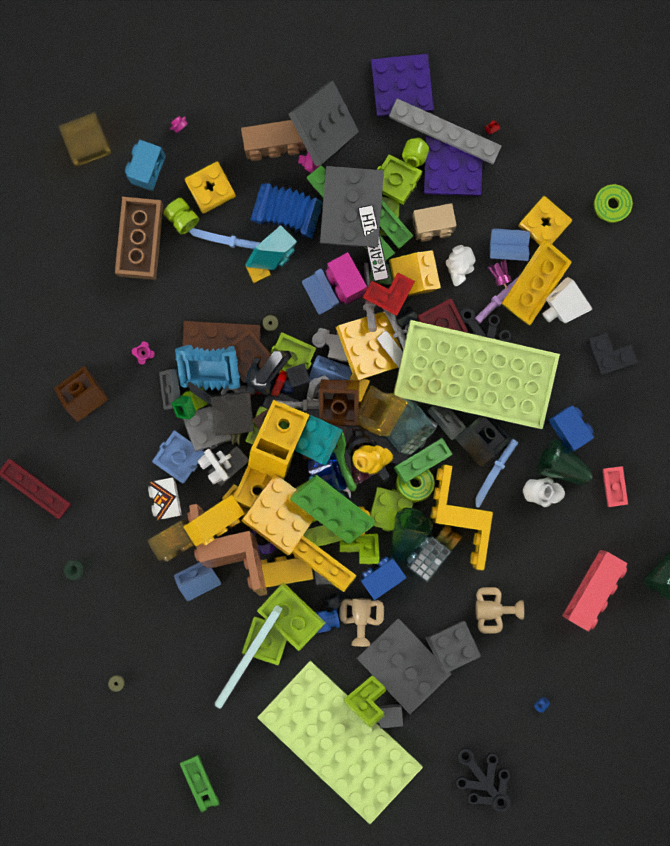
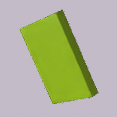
(296, 621)

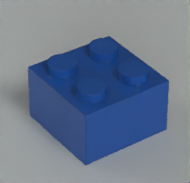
(571, 427)
(382, 577)

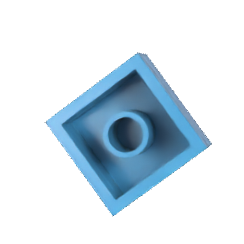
(145, 165)

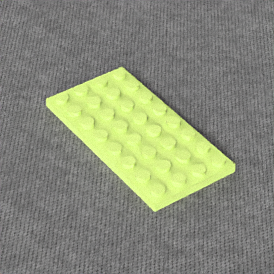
(476, 374)
(353, 759)

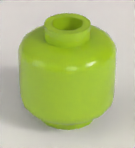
(415, 152)

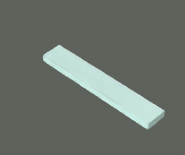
(248, 656)

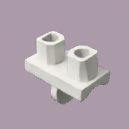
(209, 458)

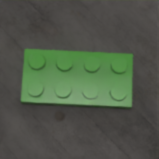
(332, 509)

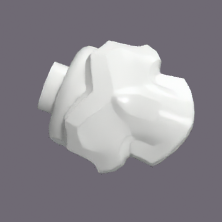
(460, 263)
(543, 491)

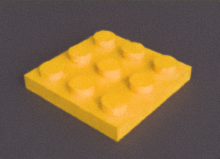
(363, 349)
(277, 516)

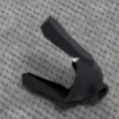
(263, 380)
(355, 442)

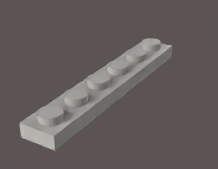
(445, 131)

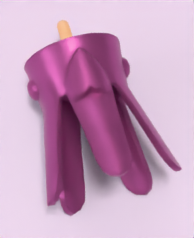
(500, 275)

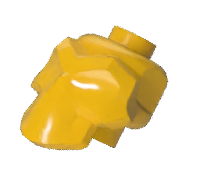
(371, 458)

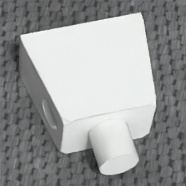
(566, 302)

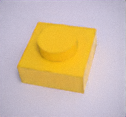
(258, 274)

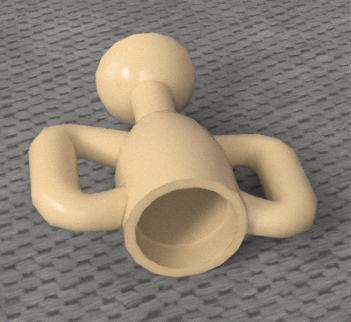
(494, 610)
(361, 616)

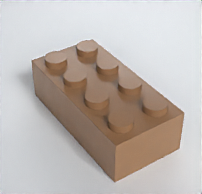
(271, 140)
(139, 238)

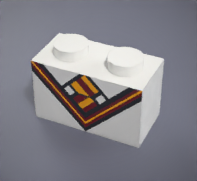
(165, 498)

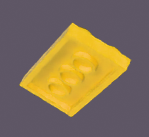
(536, 282)

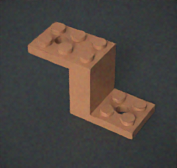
(231, 550)

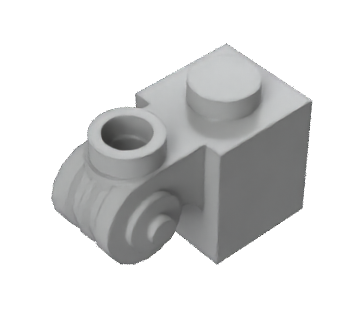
(336, 349)

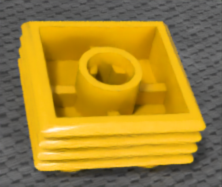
(221, 191)
(545, 210)

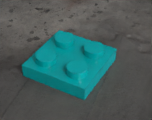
(318, 440)

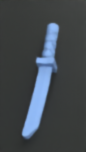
(232, 241)
(495, 471)

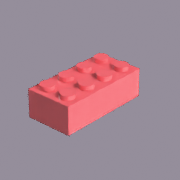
(595, 589)

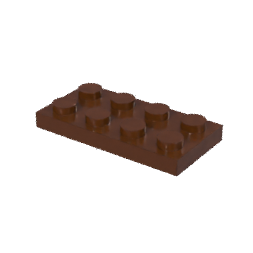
(214, 335)

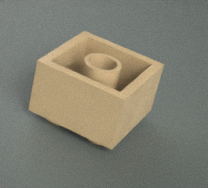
(434, 222)

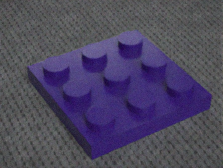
(402, 79)
(451, 171)

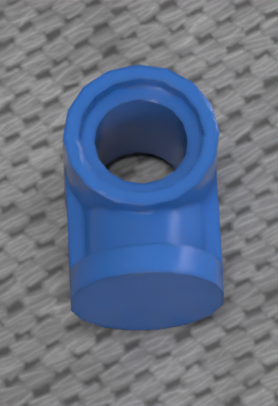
(331, 619)

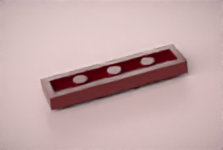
(34, 489)

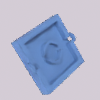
(178, 457)

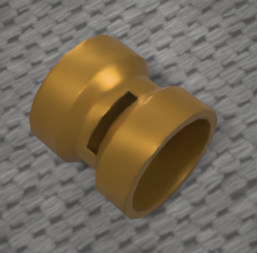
(448, 537)

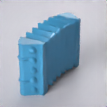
(208, 368)

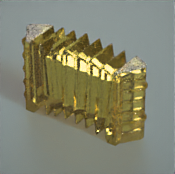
(380, 411)

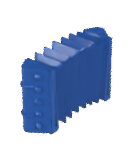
(287, 209)

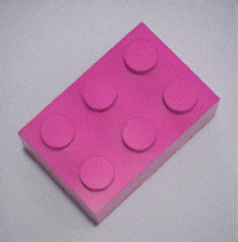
(346, 279)

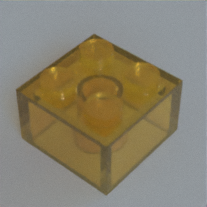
(85, 139)
(170, 541)

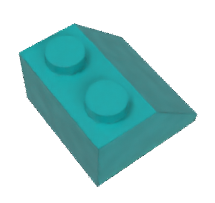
(272, 250)

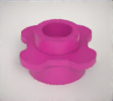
(178, 124)
(138, 352)

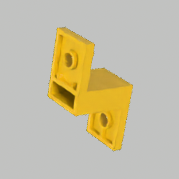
(271, 450)
(462, 517)

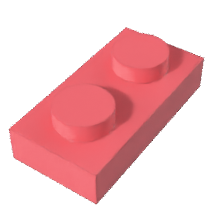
(615, 486)

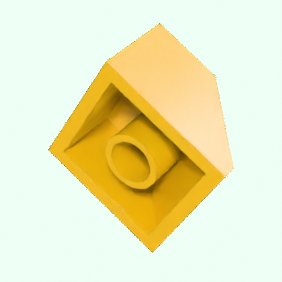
(418, 267)

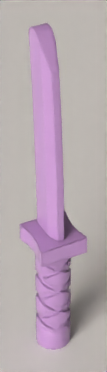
(496, 301)

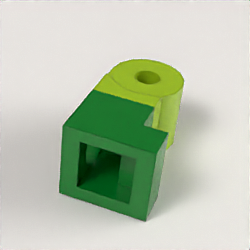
(189, 403)

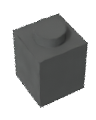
(392, 716)

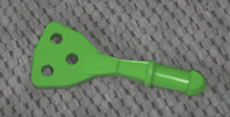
(339, 452)

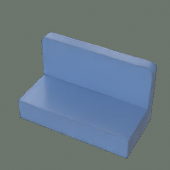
(509, 244)
(320, 292)
(329, 368)
(196, 581)

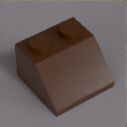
(80, 394)
(339, 401)

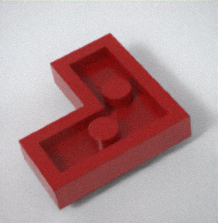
(392, 298)

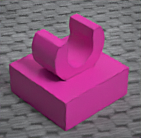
(307, 162)

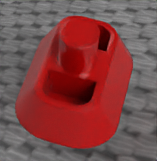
(492, 127)

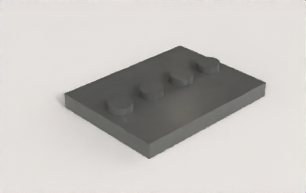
(323, 123)
(343, 194)
(403, 665)

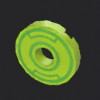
(615, 192)
(420, 493)

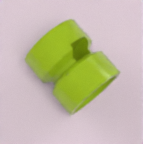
(179, 213)

